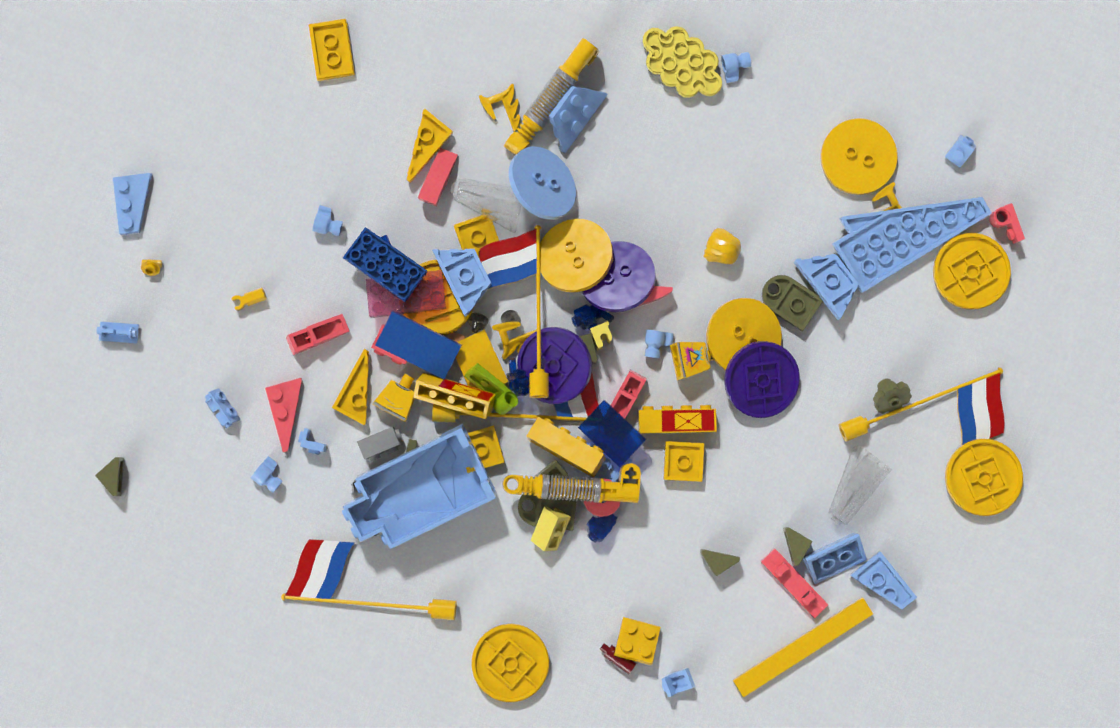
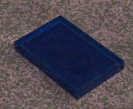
(612, 433)

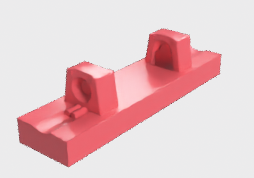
(794, 583)

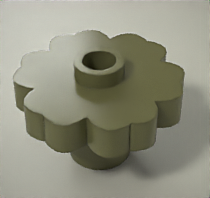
(891, 395)

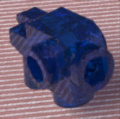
(587, 317)
(517, 379)
(600, 527)

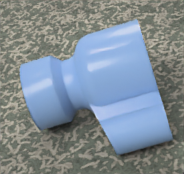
(732, 63)
(324, 224)
(655, 340)
(264, 475)

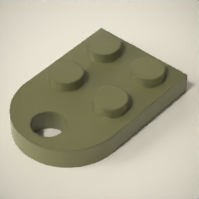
(792, 302)
(532, 517)

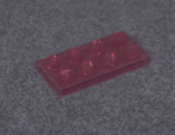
(426, 297)

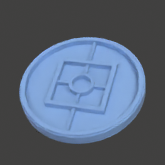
(542, 183)

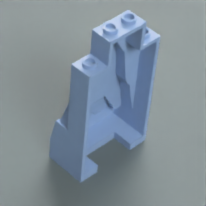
(419, 490)

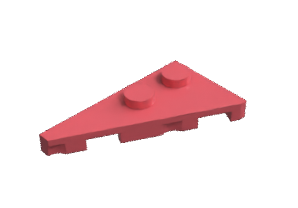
(283, 403)

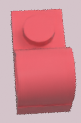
(1014, 229)

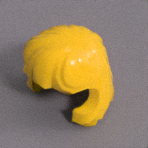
(722, 247)

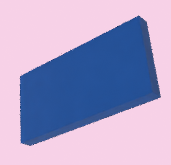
(385, 264)
(418, 344)

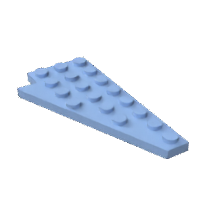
(892, 239)

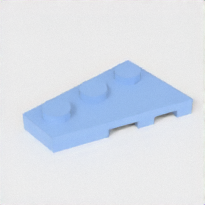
(130, 201)
(884, 580)

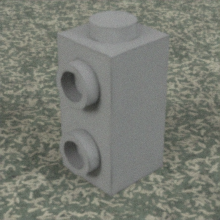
(383, 441)

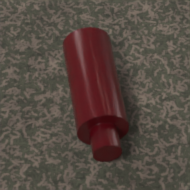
(624, 664)

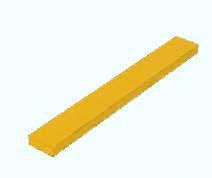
(802, 647)

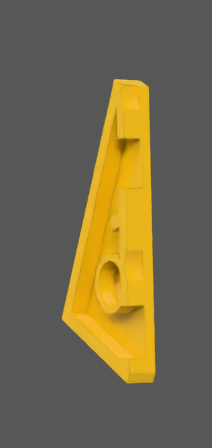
(430, 139)
(353, 396)

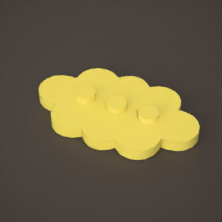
(682, 62)

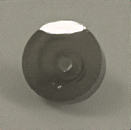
(510, 316)
(478, 322)

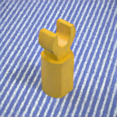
(250, 298)

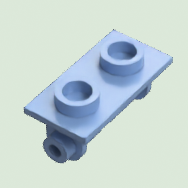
(118, 332)
(217, 401)

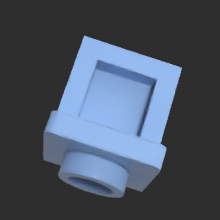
(961, 150)
(314, 447)
(677, 682)

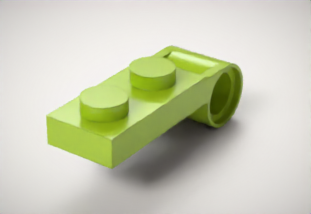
(504, 399)

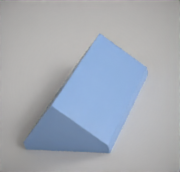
(835, 557)

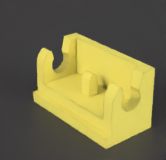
(600, 332)
(550, 529)

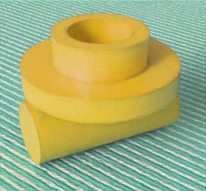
(151, 267)

